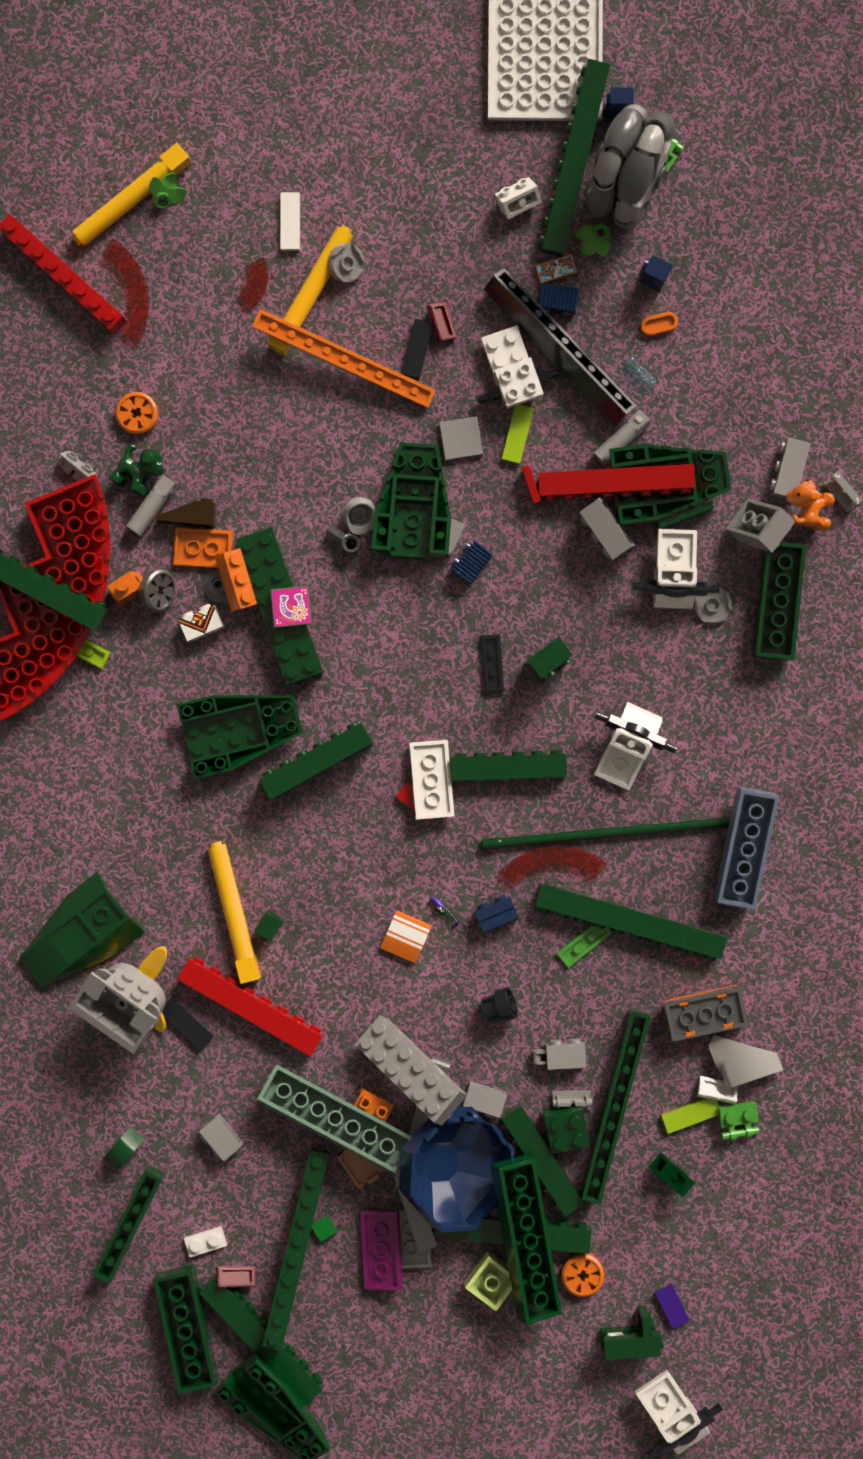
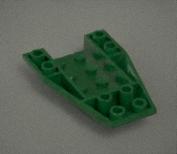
(235, 729)
(80, 933)
(272, 1408)

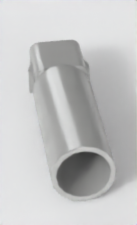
(623, 436)
(151, 505)

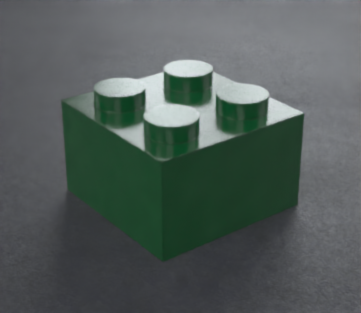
(566, 1128)

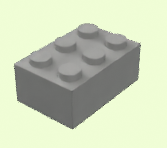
(760, 525)
(606, 529)

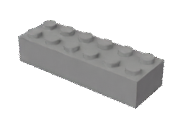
(411, 1070)

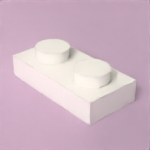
(205, 1241)

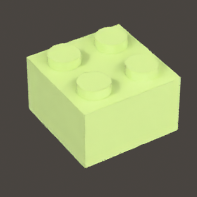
(490, 1281)

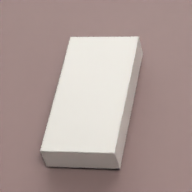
(716, 1090)

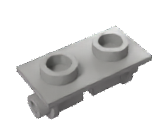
(69, 462)
(842, 491)
(575, 1097)

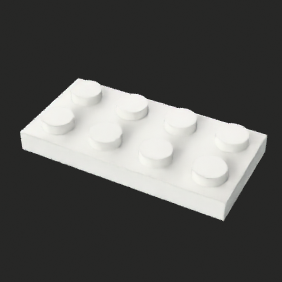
(431, 779)

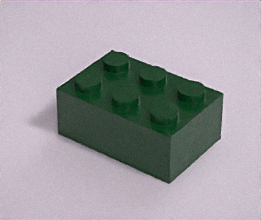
(548, 659)

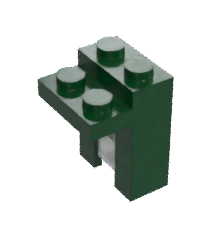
(632, 1341)

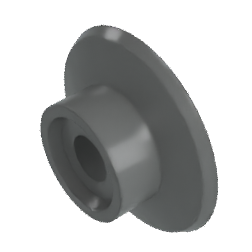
(209, 587)

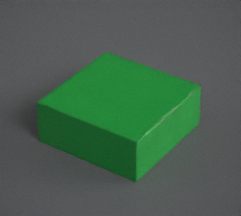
(324, 1228)

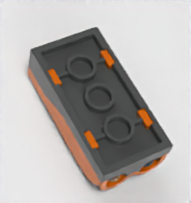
(705, 1013)

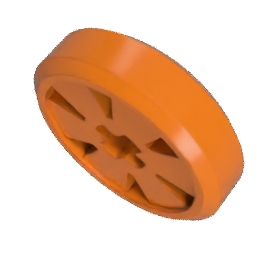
(134, 402)
(591, 1283)

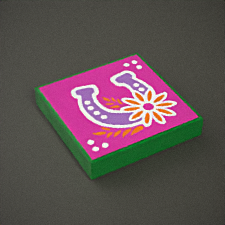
(291, 606)

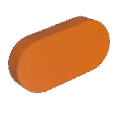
(659, 324)

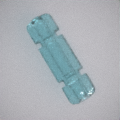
(640, 372)

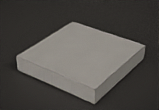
(461, 438)

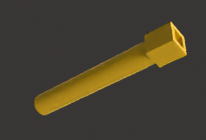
(171, 161)
(312, 287)
(245, 959)

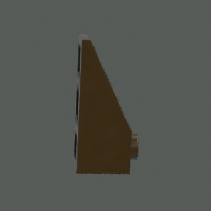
(196, 513)

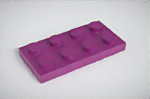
(381, 1249)

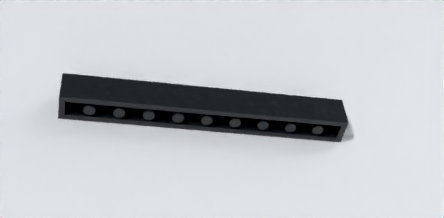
(559, 347)

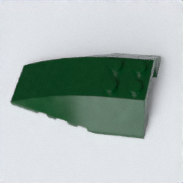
(710, 480)
(413, 507)

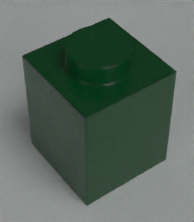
(268, 926)

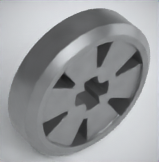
(161, 582)

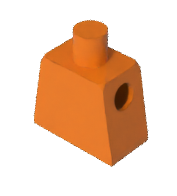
(125, 588)

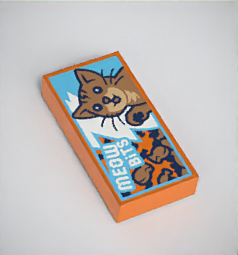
(556, 269)

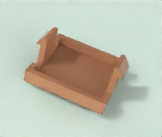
(359, 1169)

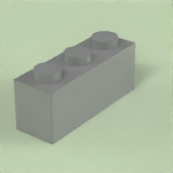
(790, 467)

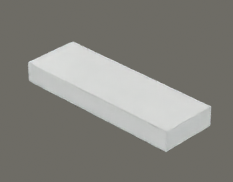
(290, 221)

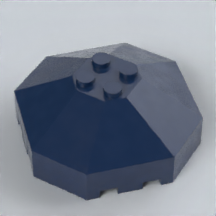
(449, 1170)

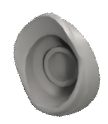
(359, 515)

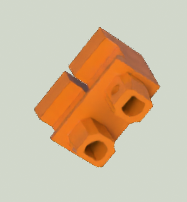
(372, 1104)

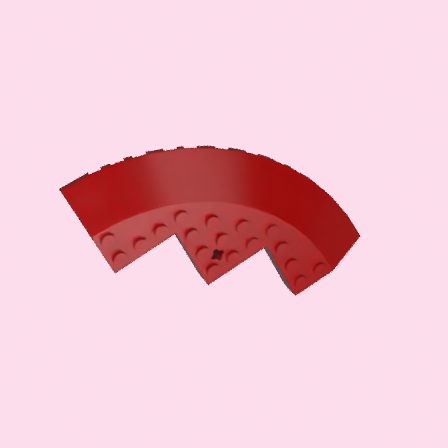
(77, 549)

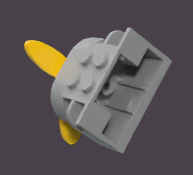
(125, 1000)

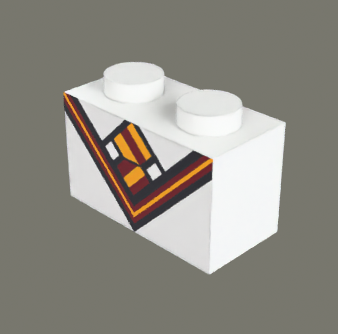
(201, 623)

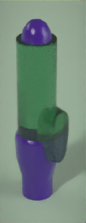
(444, 911)

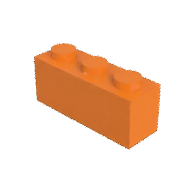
(235, 580)

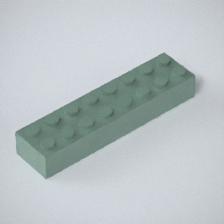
(334, 1119)

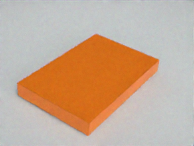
(200, 546)

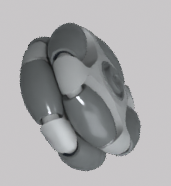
(630, 165)

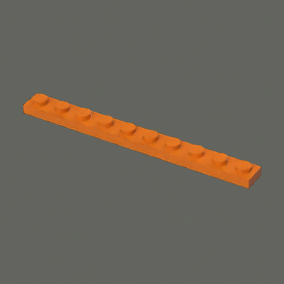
(343, 358)

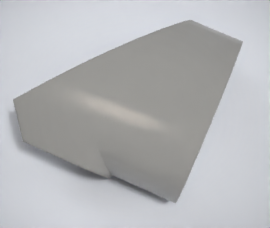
(742, 1062)

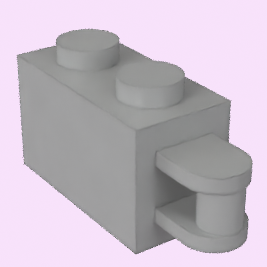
(561, 1055)

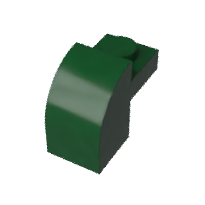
(123, 1148)
(672, 1174)

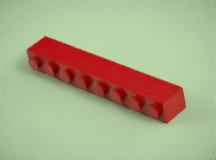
(61, 274)
(617, 481)
(250, 1006)

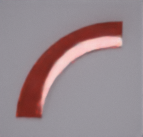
(137, 289)
(552, 856)

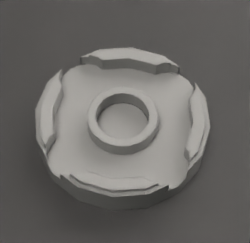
(346, 262)
(713, 610)

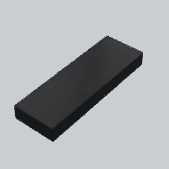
(417, 349)
(492, 663)
(187, 1024)

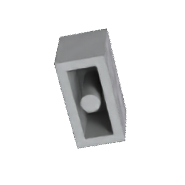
(485, 1099)
(220, 1137)

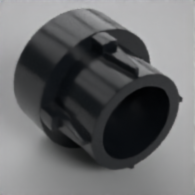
(500, 1006)

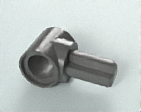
(342, 539)

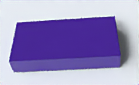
(672, 1306)

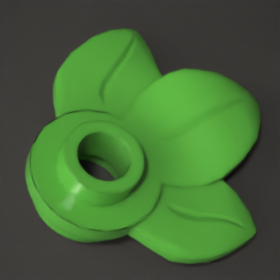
(168, 188)
(592, 242)

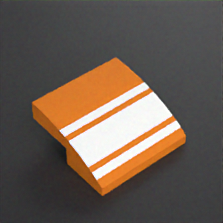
(405, 936)

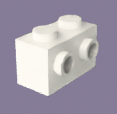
(518, 197)

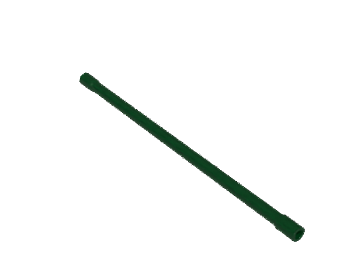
(497, 842)

